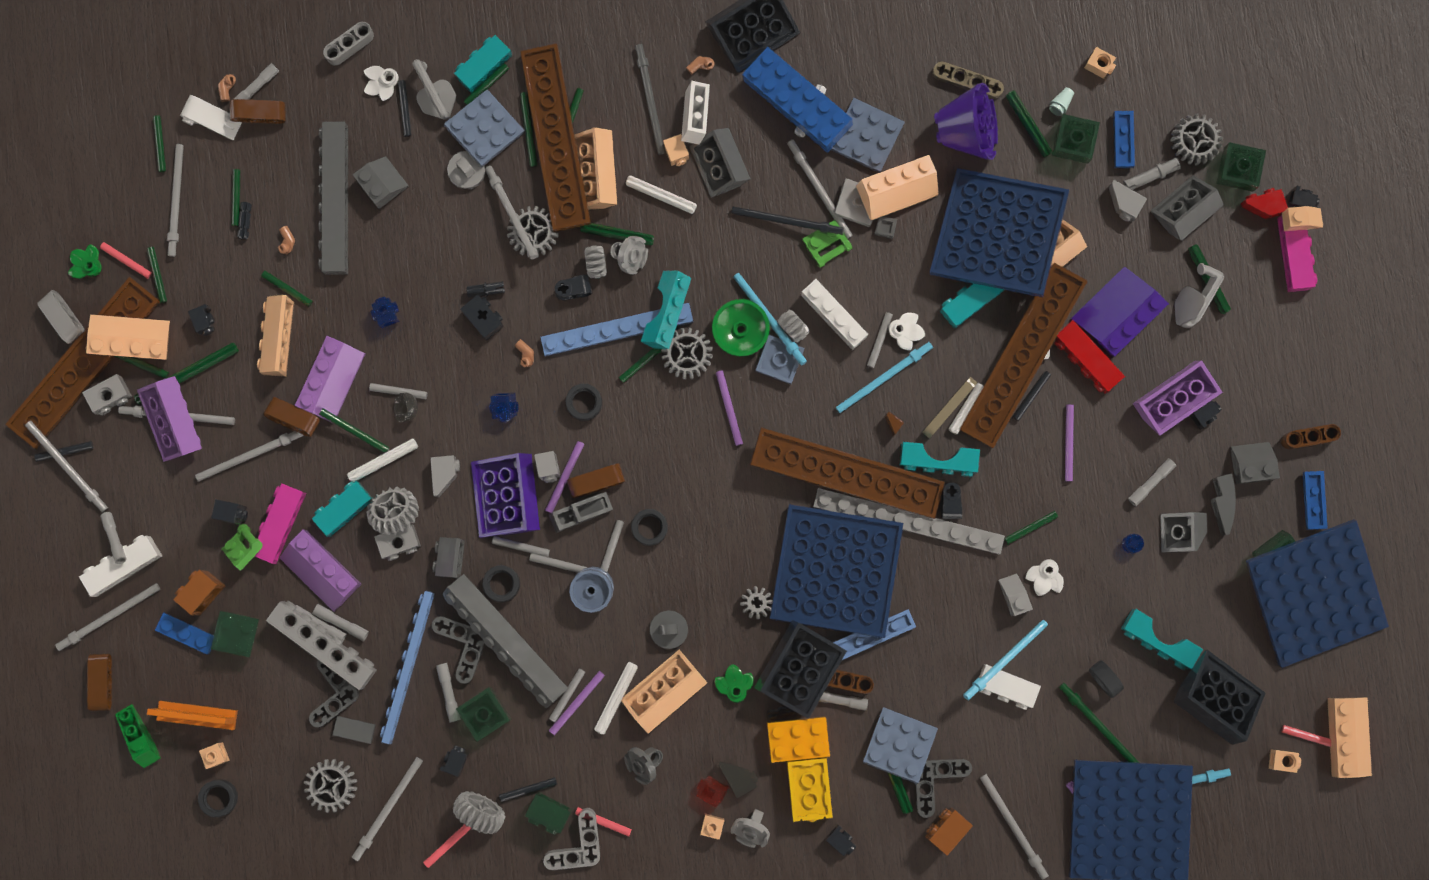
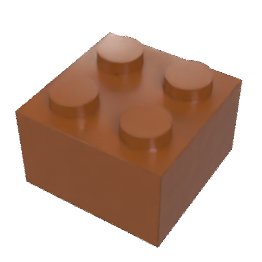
(198, 592)
(948, 830)

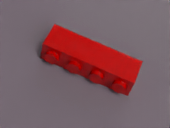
(1088, 357)

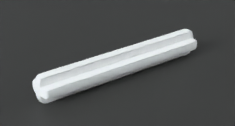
(661, 194)
(382, 460)
(616, 697)

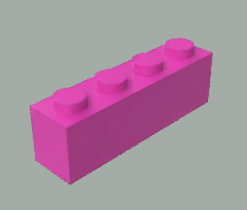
(1297, 259)
(279, 522)

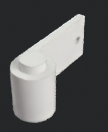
(209, 116)

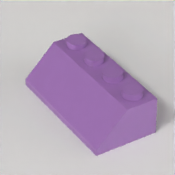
(330, 378)
(1177, 397)
(169, 418)
(319, 570)

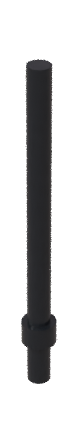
(823, 227)

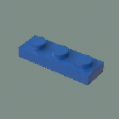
(1124, 139)
(1315, 500)
(185, 633)

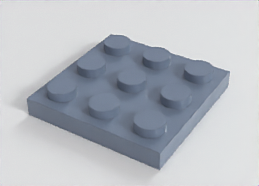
(484, 128)
(870, 136)
(900, 745)

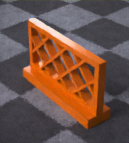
(195, 715)

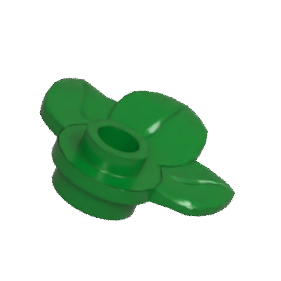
(82, 262)
(734, 680)

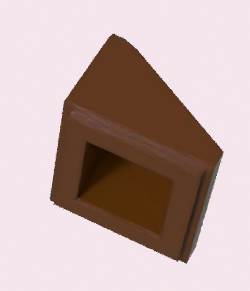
(894, 422)

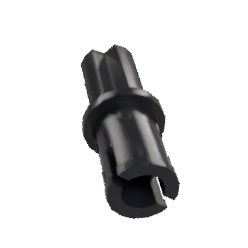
(485, 289)

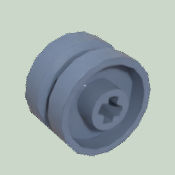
(587, 600)

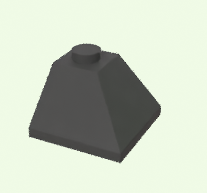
(1182, 531)

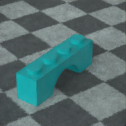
(661, 329)
(914, 456)
(1140, 627)

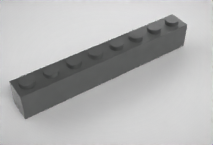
(334, 198)
(504, 641)

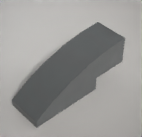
(1224, 503)
(580, 512)

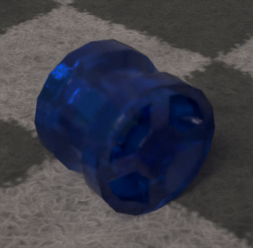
(1136, 542)

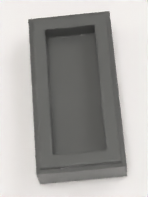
(354, 729)

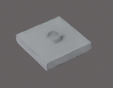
(850, 204)

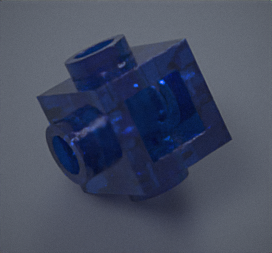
(387, 318)
(503, 406)

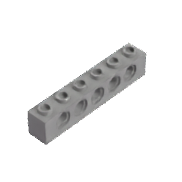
(279, 620)

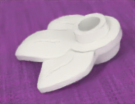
(378, 82)
(909, 330)
(1045, 580)

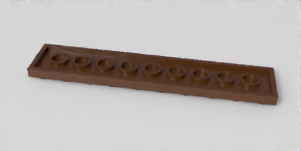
(555, 137)
(1023, 356)
(76, 369)
(847, 473)

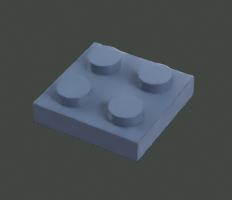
(777, 361)

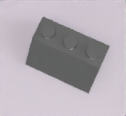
(720, 162)
(1187, 207)

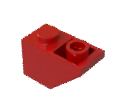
(1267, 205)

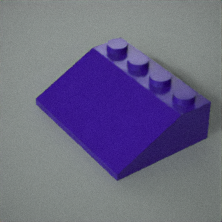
(1119, 312)
(505, 495)

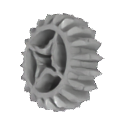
(1211, 141)
(530, 215)
(680, 360)
(395, 514)
(325, 778)
(478, 812)

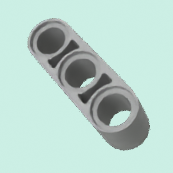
(345, 52)
(61, 317)

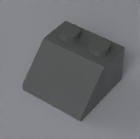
(380, 181)
(1254, 463)
(449, 557)

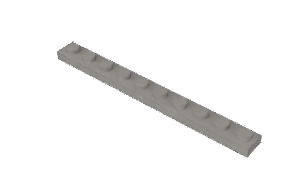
(912, 522)

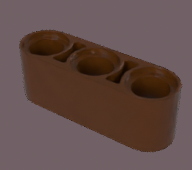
(257, 111)
(291, 417)
(1319, 433)
(595, 480)
(99, 682)
(854, 684)

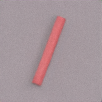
(125, 260)
(1306, 735)
(607, 823)
(446, 846)

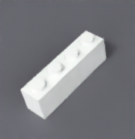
(834, 314)
(108, 573)

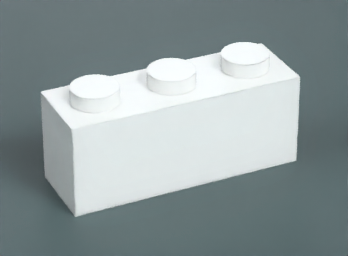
(695, 112)
(1011, 688)

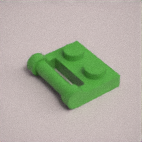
(819, 241)
(236, 549)

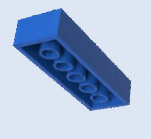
(797, 99)

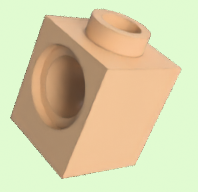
(1093, 66)
(676, 150)
(214, 755)
(1276, 761)
(712, 826)

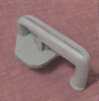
(436, 98)
(1192, 304)

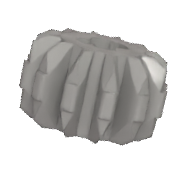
(595, 261)
(793, 326)
(752, 607)

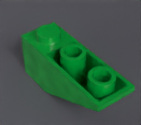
(137, 737)

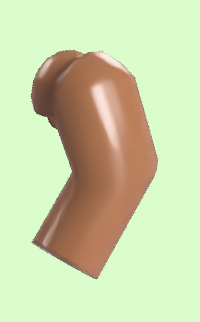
(700, 63)
(224, 87)
(288, 242)
(527, 353)

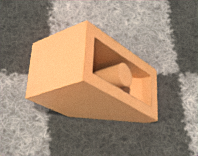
(1302, 218)

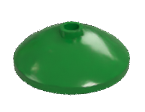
(740, 314)

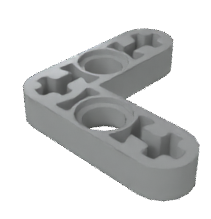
(581, 852)

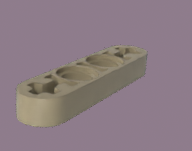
(968, 77)
(949, 407)

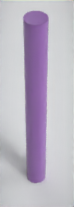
(729, 408)
(1069, 443)
(564, 477)
(577, 702)

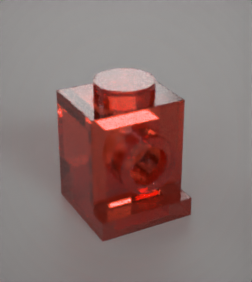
(709, 796)

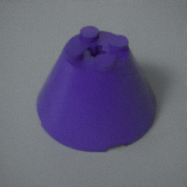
(969, 123)

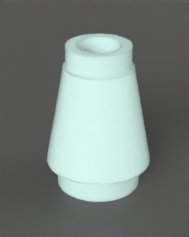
(1061, 102)

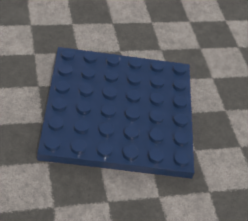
(999, 232)
(837, 571)
(1317, 593)
(1130, 820)

